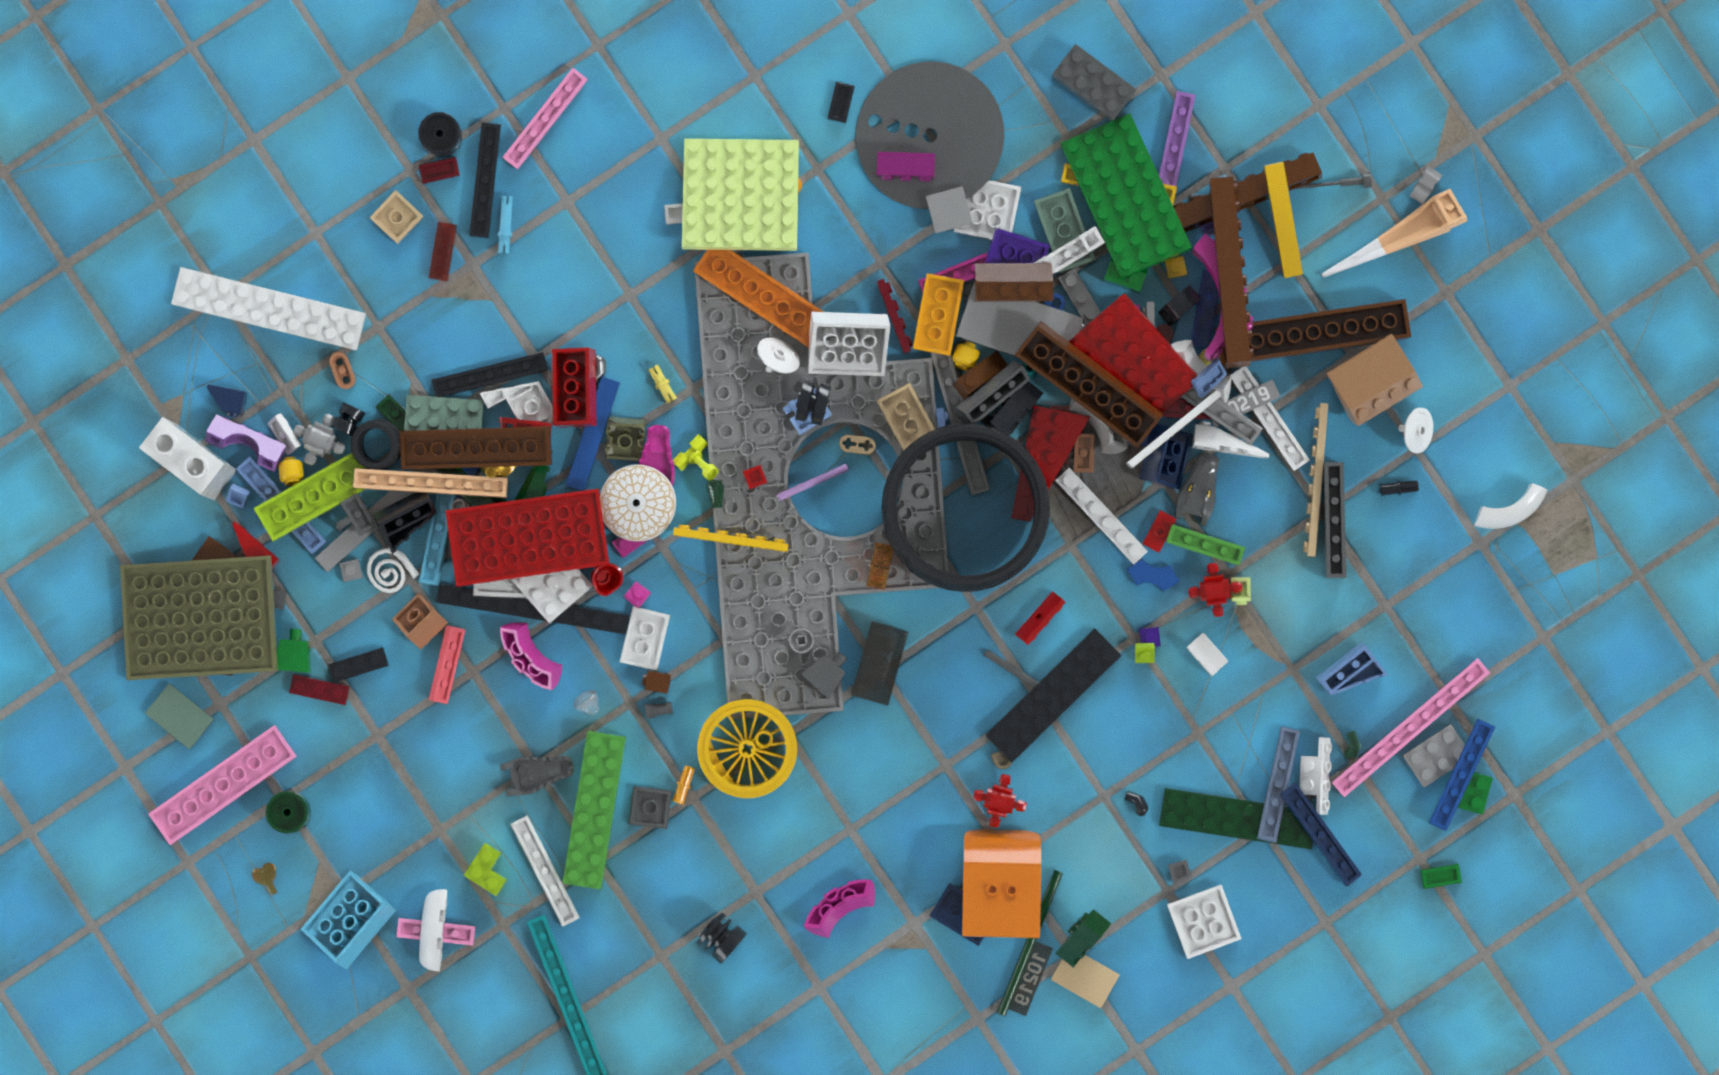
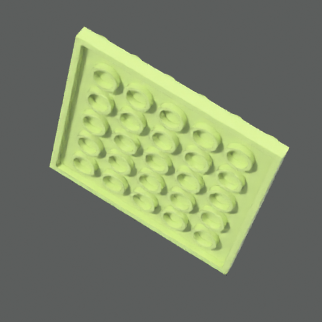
(740, 194)

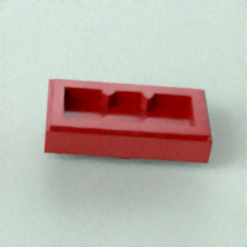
(1159, 531)

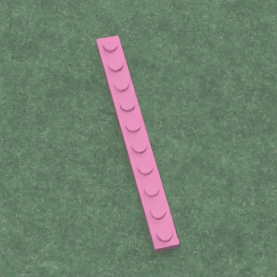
(1410, 727)

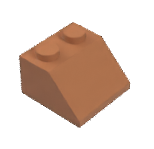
(419, 621)

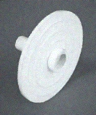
(778, 356)
(1418, 430)

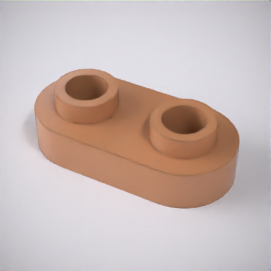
(342, 371)

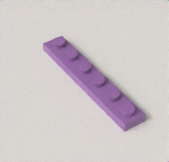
(1176, 138)

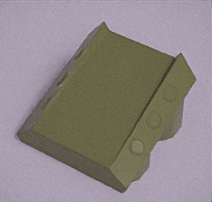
(625, 438)

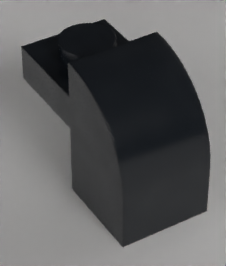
(1179, 305)

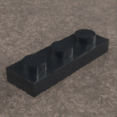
(358, 665)

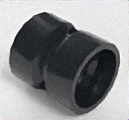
(341, 422)

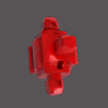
(1215, 589)
(999, 800)

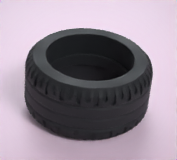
(358, 449)

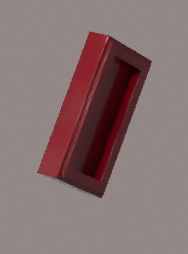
(439, 170)

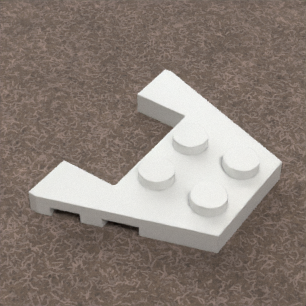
(525, 400)

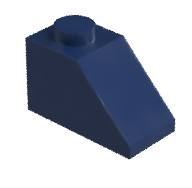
(229, 400)

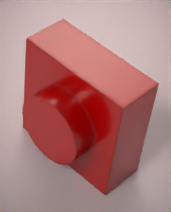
(755, 477)

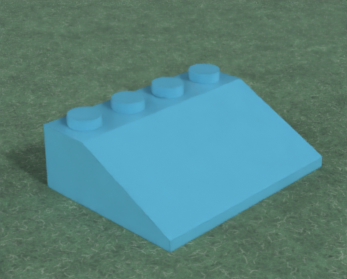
(348, 920)

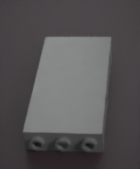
(1009, 324)

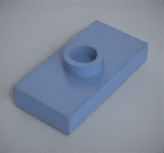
(1208, 378)

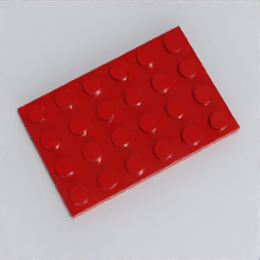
(1136, 353)

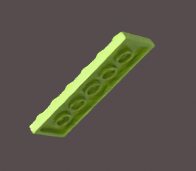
(309, 498)

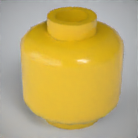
(965, 356)
(291, 471)

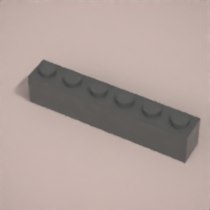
(1334, 520)

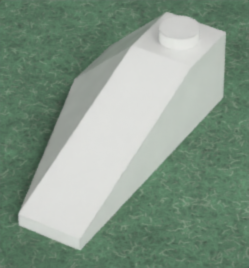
(1213, 439)

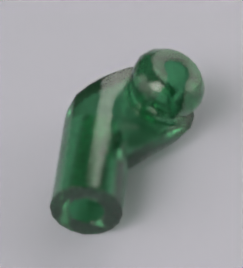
(1354, 745)

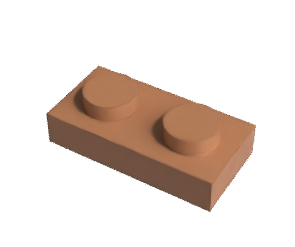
(1084, 453)

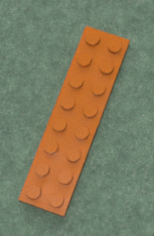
(758, 292)

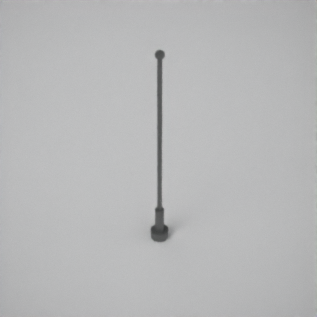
(1365, 180)

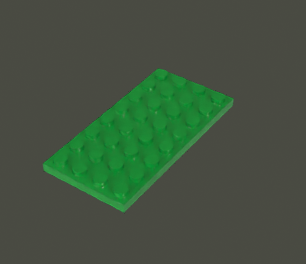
(1126, 196)

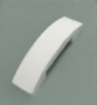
(1073, 250)

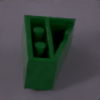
(1082, 936)

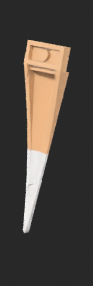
(1428, 221)

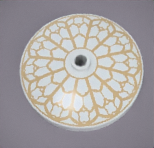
(655, 508)

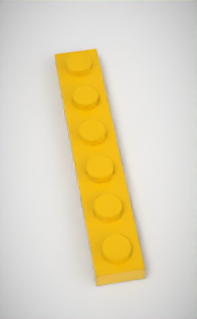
(723, 537)

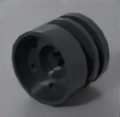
(721, 937)

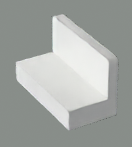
(1207, 654)

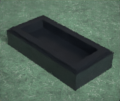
(841, 102)

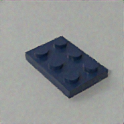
(950, 911)

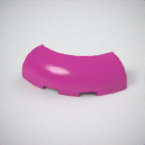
(527, 657)
(839, 903)

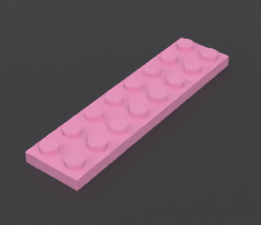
(222, 785)

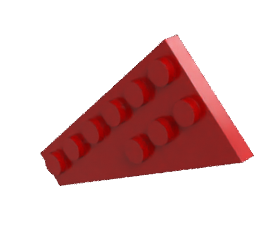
(1049, 442)

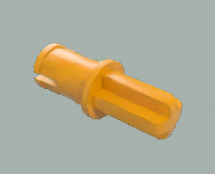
(683, 784)

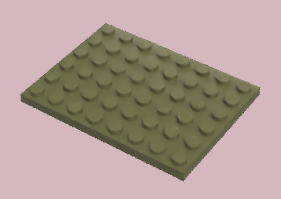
(198, 618)

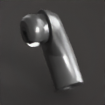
(600, 367)

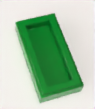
(1441, 876)

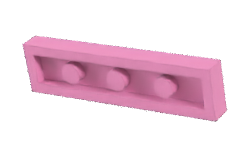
(451, 932)

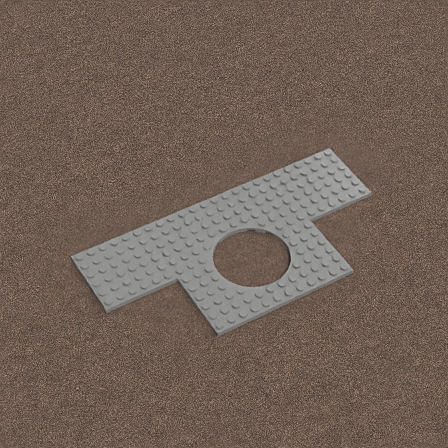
(773, 591)

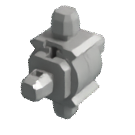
(319, 439)

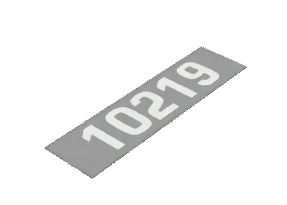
(1253, 398)

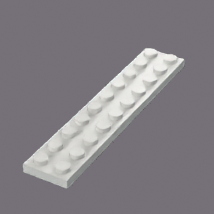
(268, 309)

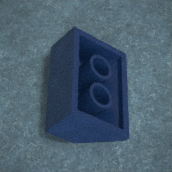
(1168, 462)

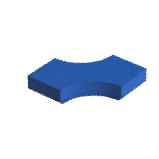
(1144, 573)

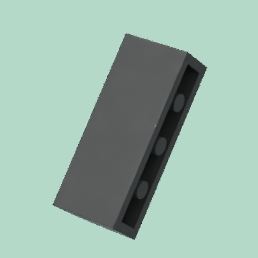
(992, 393)

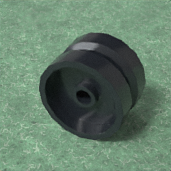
(433, 125)
(813, 402)

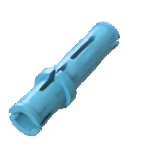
(505, 225)

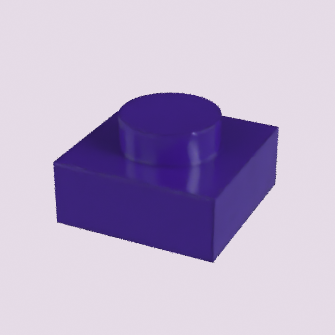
(1150, 635)

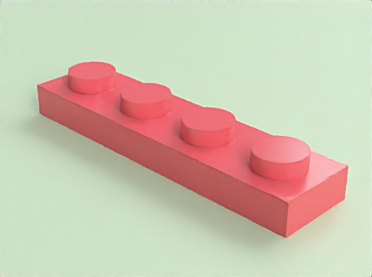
(446, 664)

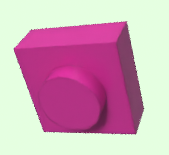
(637, 594)

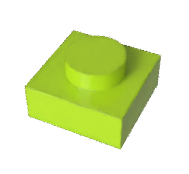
(1144, 652)

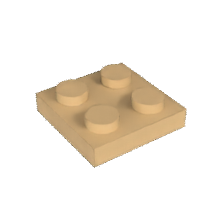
(396, 217)

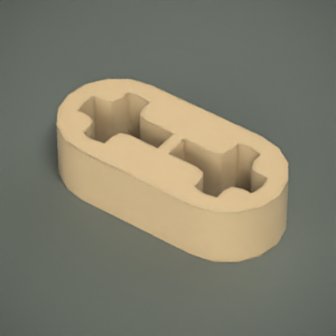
(859, 440)

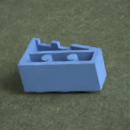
(1351, 670)

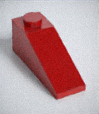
(251, 546)

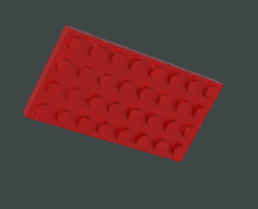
(527, 537)

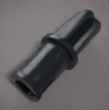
(1399, 487)

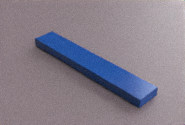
(592, 435)
(1461, 774)

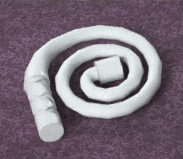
(386, 572)

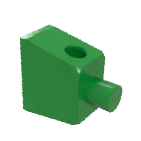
(294, 653)

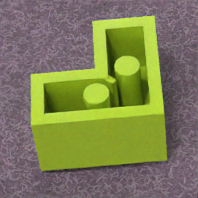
(481, 870)

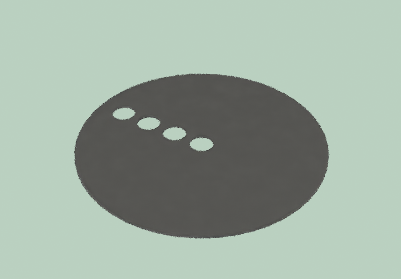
(939, 99)

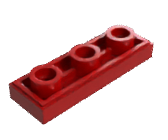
(1040, 618)

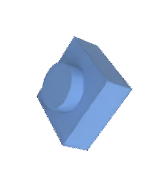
(942, 418)
(237, 496)

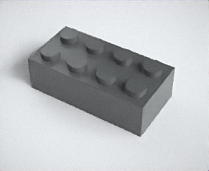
(1093, 83)

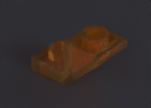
(879, 566)

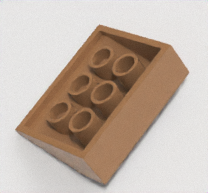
(1374, 380)

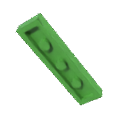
(1205, 544)

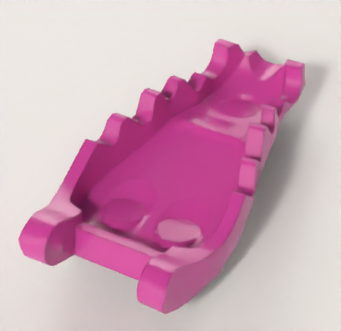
(658, 451)

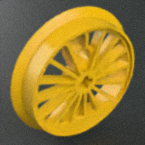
(713, 766)

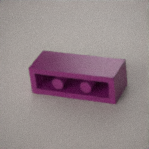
(906, 166)

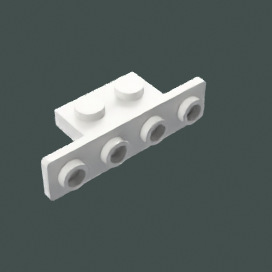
(1315, 775)

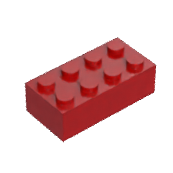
(574, 387)

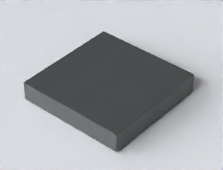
(650, 807)

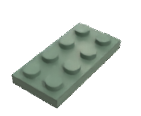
(1061, 223)
(442, 413)

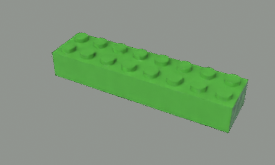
(594, 810)

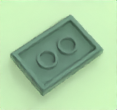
(179, 716)

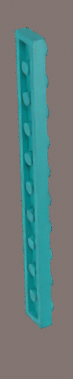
(566, 996)

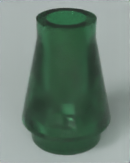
(716, 492)

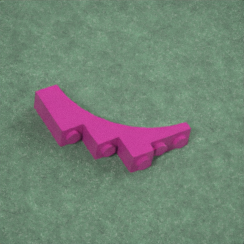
(1206, 253)

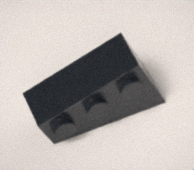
(403, 518)

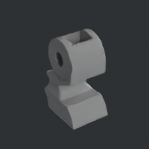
(1425, 185)

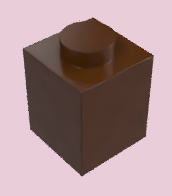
(656, 682)

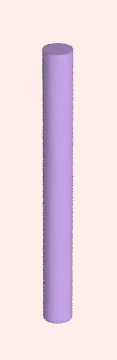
(812, 482)

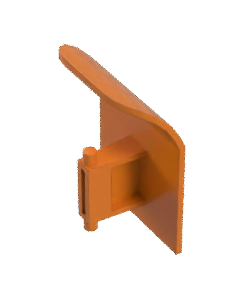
(1001, 884)

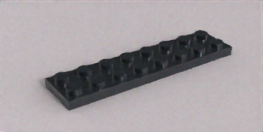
(1053, 695)

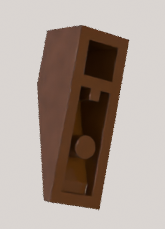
(979, 374)

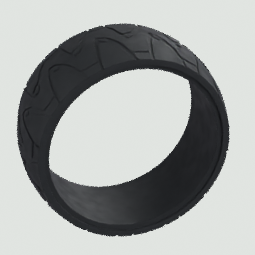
(985, 435)

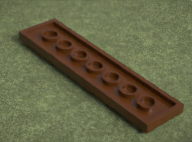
(476, 447)

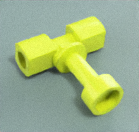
(693, 456)

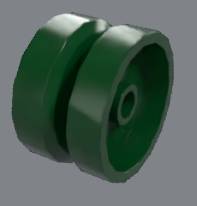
(299, 814)

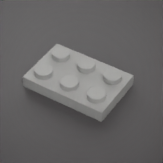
(1435, 755)

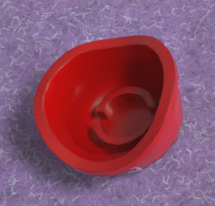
(606, 579)

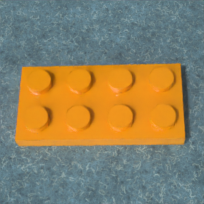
(938, 314)

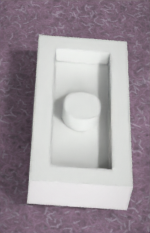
(284, 433)

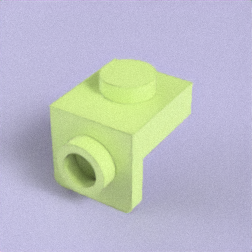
(1242, 597)

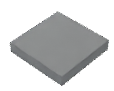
(949, 209)

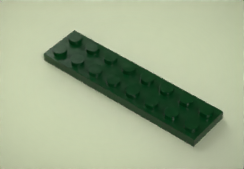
(1226, 817)

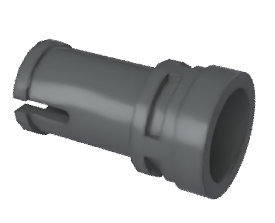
(659, 709)

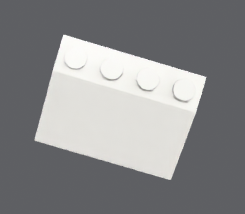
(848, 343)

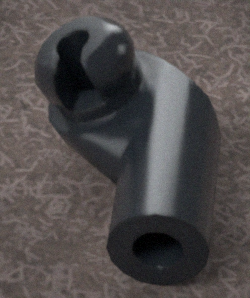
(1139, 802)

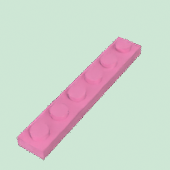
(545, 118)

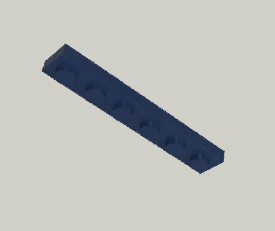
(1320, 834)

